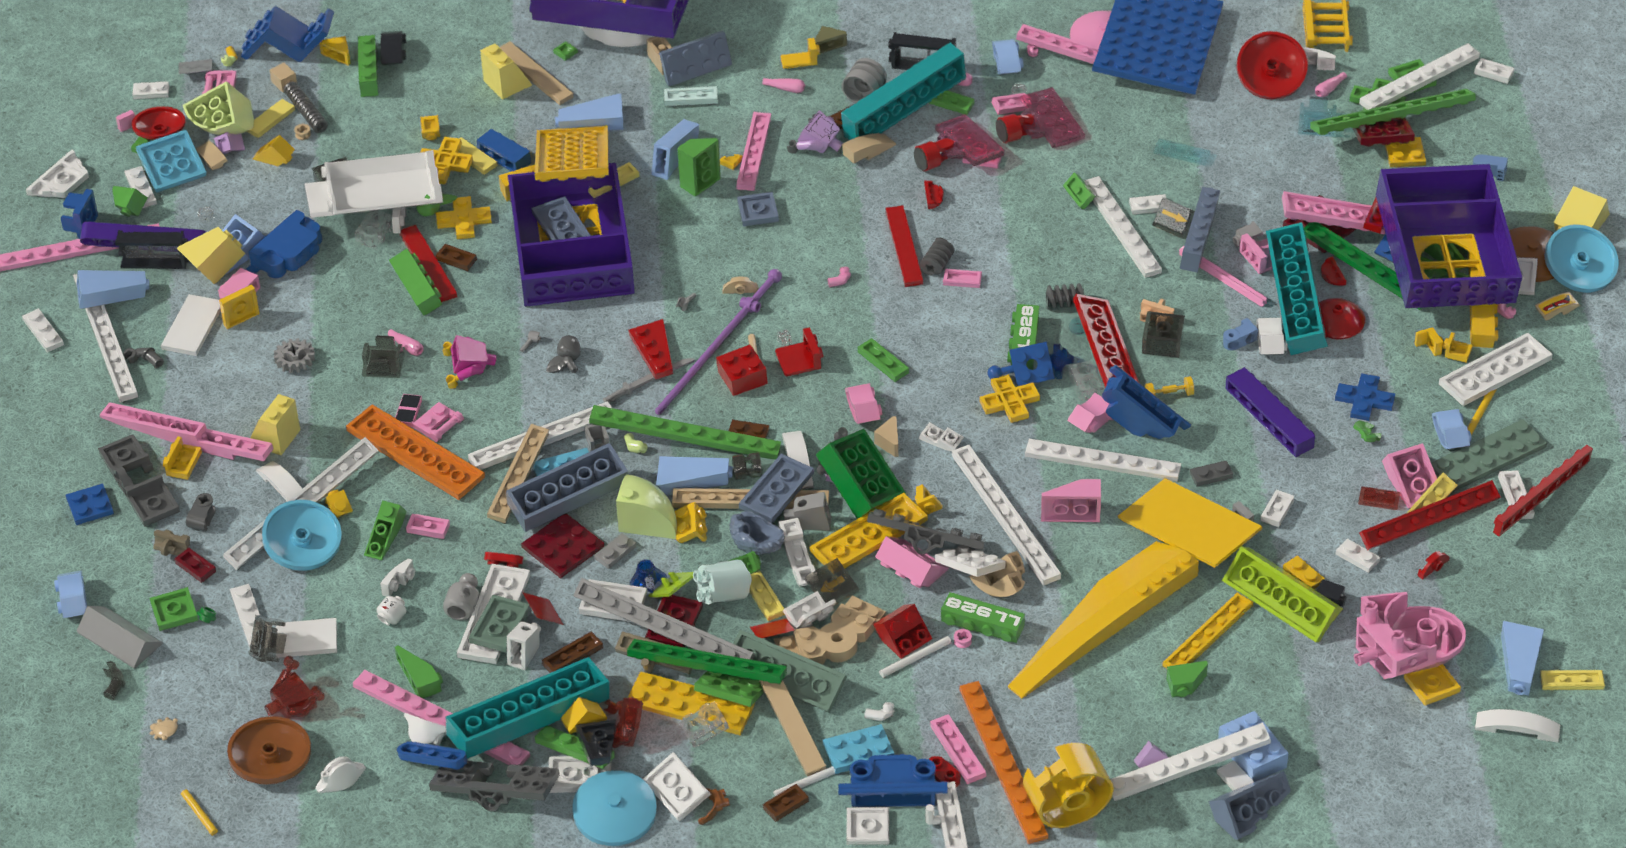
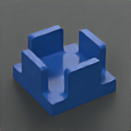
(84, 211)

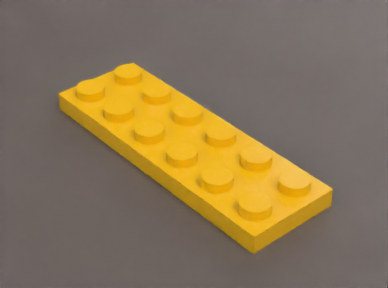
(863, 537)
(679, 699)

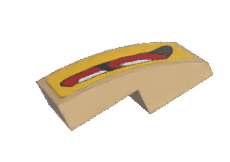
(1557, 304)

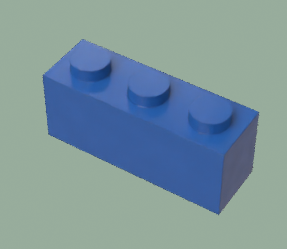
(504, 150)

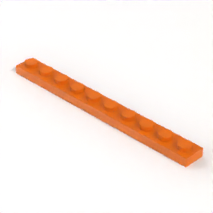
(1003, 762)

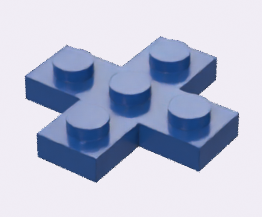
(1365, 397)

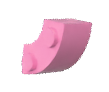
(863, 403)
(1091, 414)

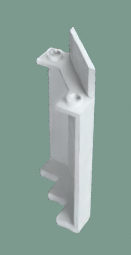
(375, 184)

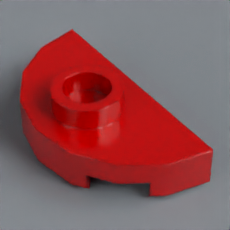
(934, 194)
(1331, 272)
(1435, 563)

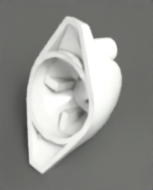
(425, 731)
(339, 775)

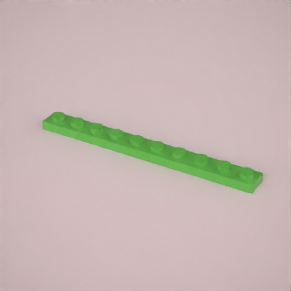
(1386, 113)
(684, 432)

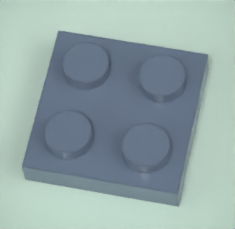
(757, 209)

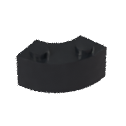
(393, 47)

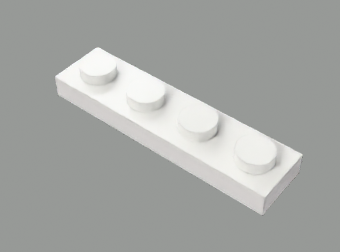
(245, 608)

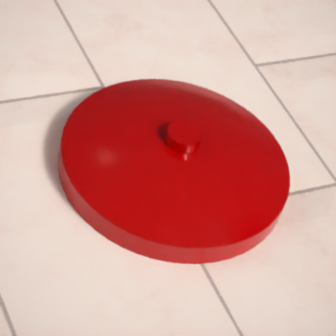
(1272, 65)

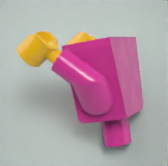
(468, 358)

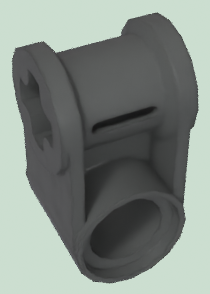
(201, 512)

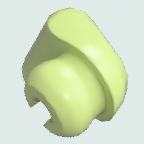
(635, 445)

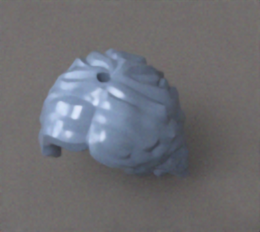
(755, 533)

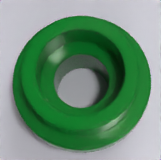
(206, 614)

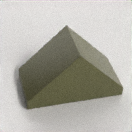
(830, 39)

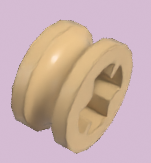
(302, 127)

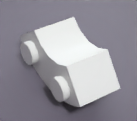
(1271, 336)

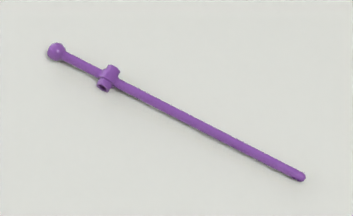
(747, 304)

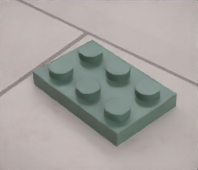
(497, 622)

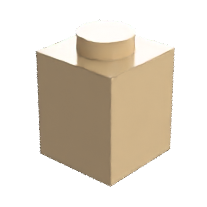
(282, 75)

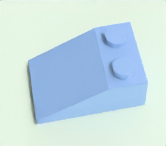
(245, 234)

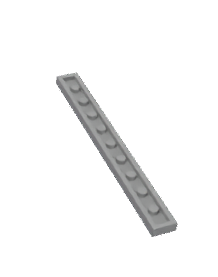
(656, 621)

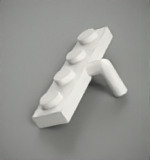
(948, 817)

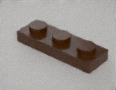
(573, 652)

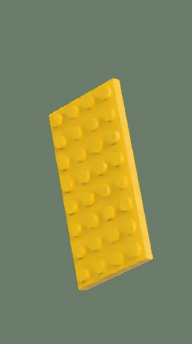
(571, 153)

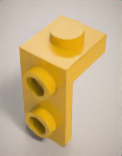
(802, 59)

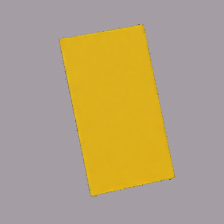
(1190, 522)

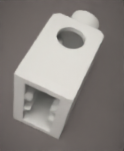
(522, 644)

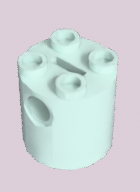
(722, 582)

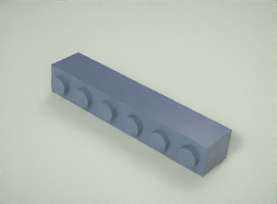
(1199, 229)

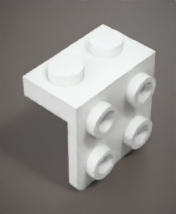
(808, 610)

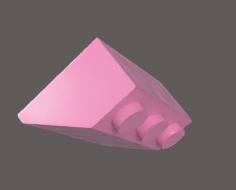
(903, 558)

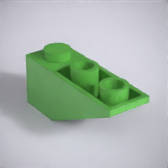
(385, 529)

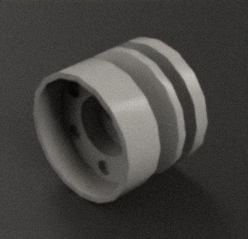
(863, 79)

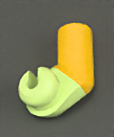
(230, 58)

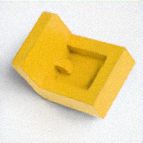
(430, 127)
(1431, 338)
(1456, 350)
(926, 500)
(338, 503)

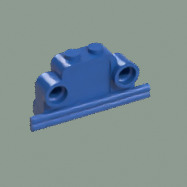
(286, 246)
(1138, 408)
(892, 782)

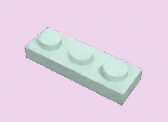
(690, 96)

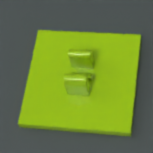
(672, 584)

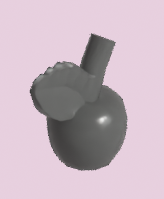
(568, 351)

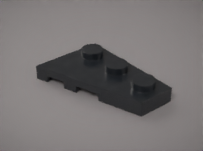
(597, 741)

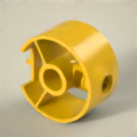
(1070, 788)

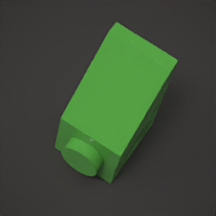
(128, 200)
(1186, 678)

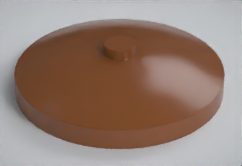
(1531, 243)
(269, 750)

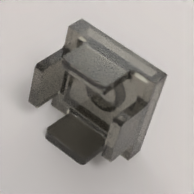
(383, 359)
(266, 639)

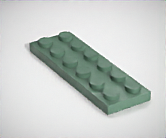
(1490, 454)
(804, 677)

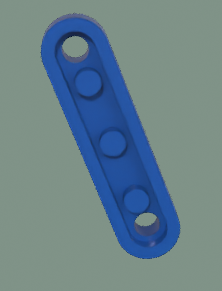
(432, 755)

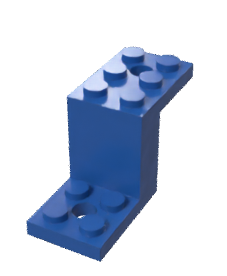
(287, 33)

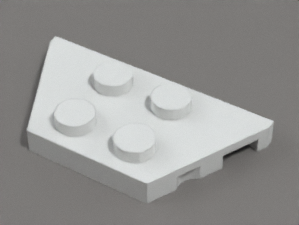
(60, 178)

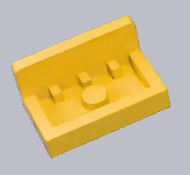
(181, 459)
(691, 523)

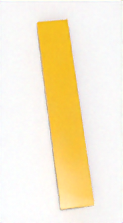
(1210, 631)

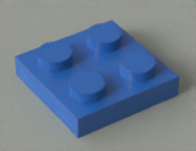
(89, 504)

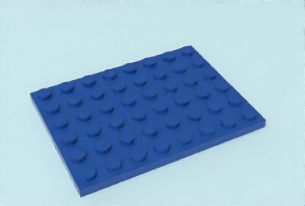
(1159, 41)

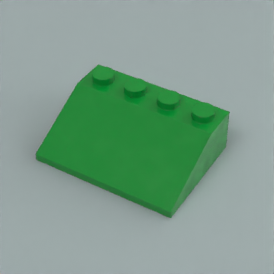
(859, 472)

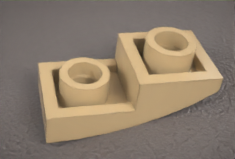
(211, 155)

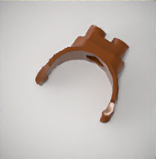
(719, 801)

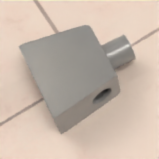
(811, 511)

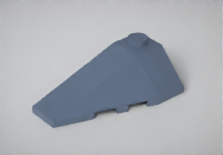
(1245, 806)

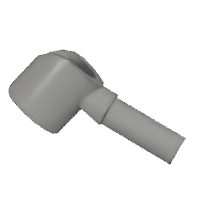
(683, 302)
(533, 336)

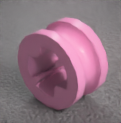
(964, 643)

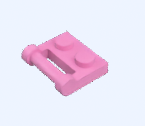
(221, 76)
(434, 418)

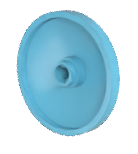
(1581, 258)
(301, 535)
(614, 808)

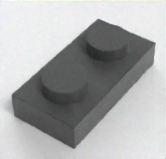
(1211, 473)

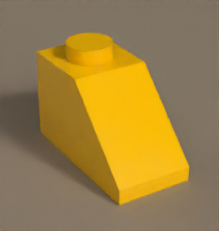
(275, 152)

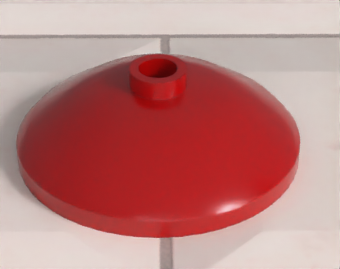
(158, 122)
(1341, 318)

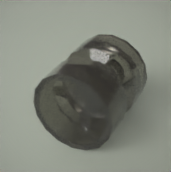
(740, 469)

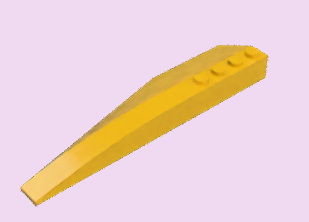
(1108, 609)

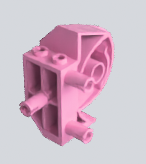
(1403, 637)

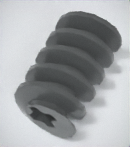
(937, 257)
(1064, 295)

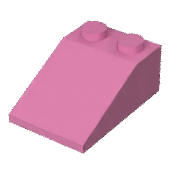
(1410, 472)
(1073, 502)

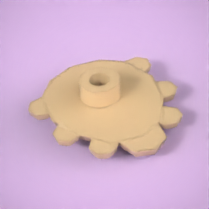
(164, 728)

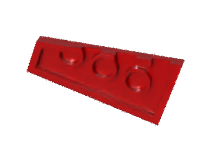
(653, 347)

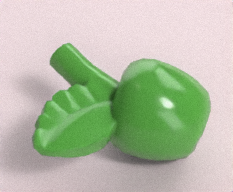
(431, 209)

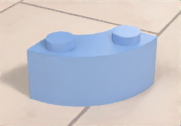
(1007, 56)
(1451, 429)
(71, 594)

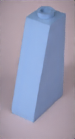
(593, 113)
(665, 149)
(109, 287)
(692, 473)
(1520, 652)

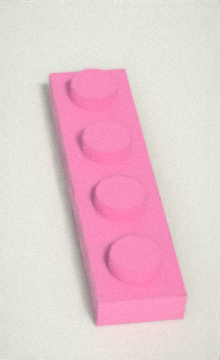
(958, 749)

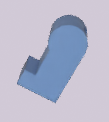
(1497, 164)
(1240, 336)

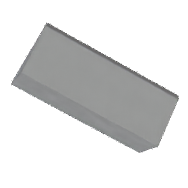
(117, 635)

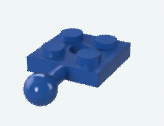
(1019, 358)

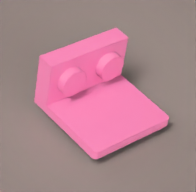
(1256, 253)

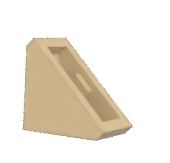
(887, 436)

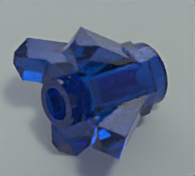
(1059, 358)
(647, 575)

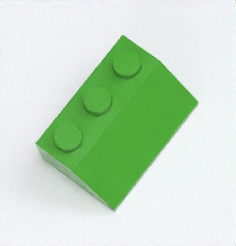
(698, 164)

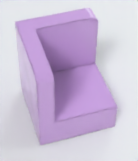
(229, 142)
(1149, 755)

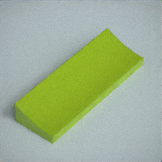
(1281, 593)

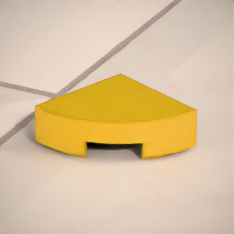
(731, 161)

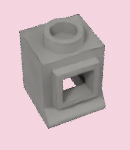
(1253, 231)
(596, 432)

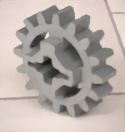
(294, 355)

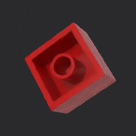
(742, 370)

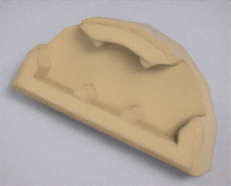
(740, 285)

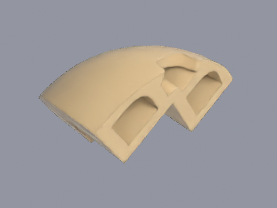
(1004, 581)

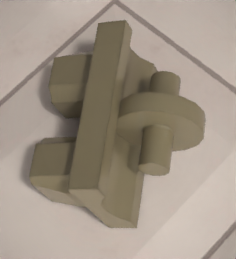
(170, 543)

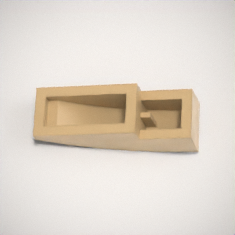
(866, 147)

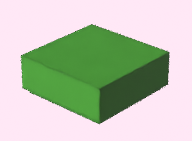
(565, 50)

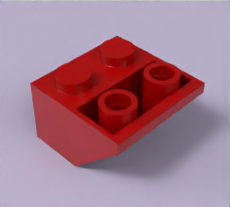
(903, 630)

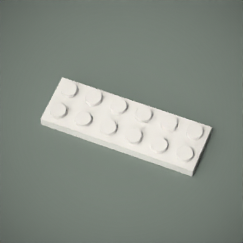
(1495, 369)
(500, 581)

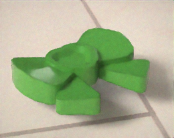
(1365, 430)

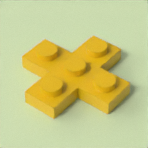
(449, 158)
(463, 217)
(1009, 398)

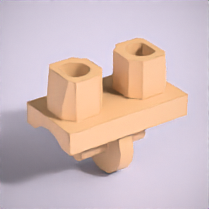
(1154, 307)

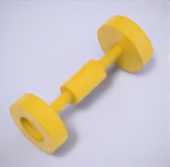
(1188, 386)

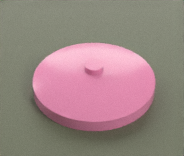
(1090, 28)

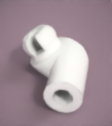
(882, 714)

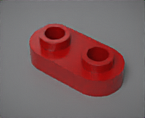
(496, 558)
(944, 770)

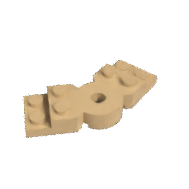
(837, 639)

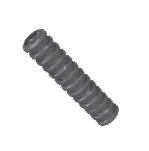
(305, 107)

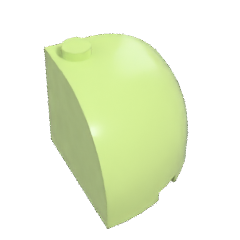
(221, 111)
(644, 509)

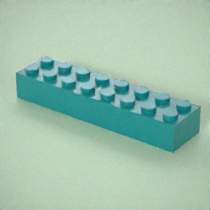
(905, 93)
(1296, 289)
(525, 707)

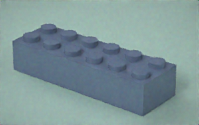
(566, 487)

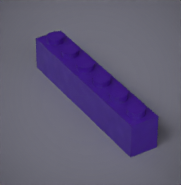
(1270, 412)

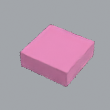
(124, 120)

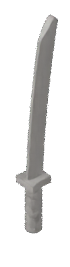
(628, 388)

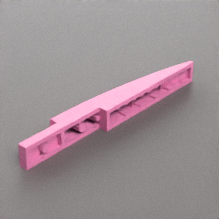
(191, 431)

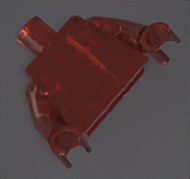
(291, 694)
(627, 720)

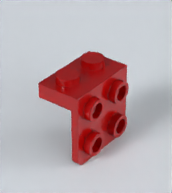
(800, 356)

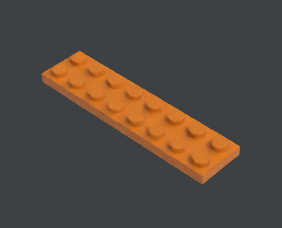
(416, 452)

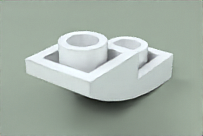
(943, 439)
(398, 575)

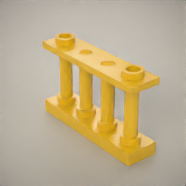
(1311, 29)

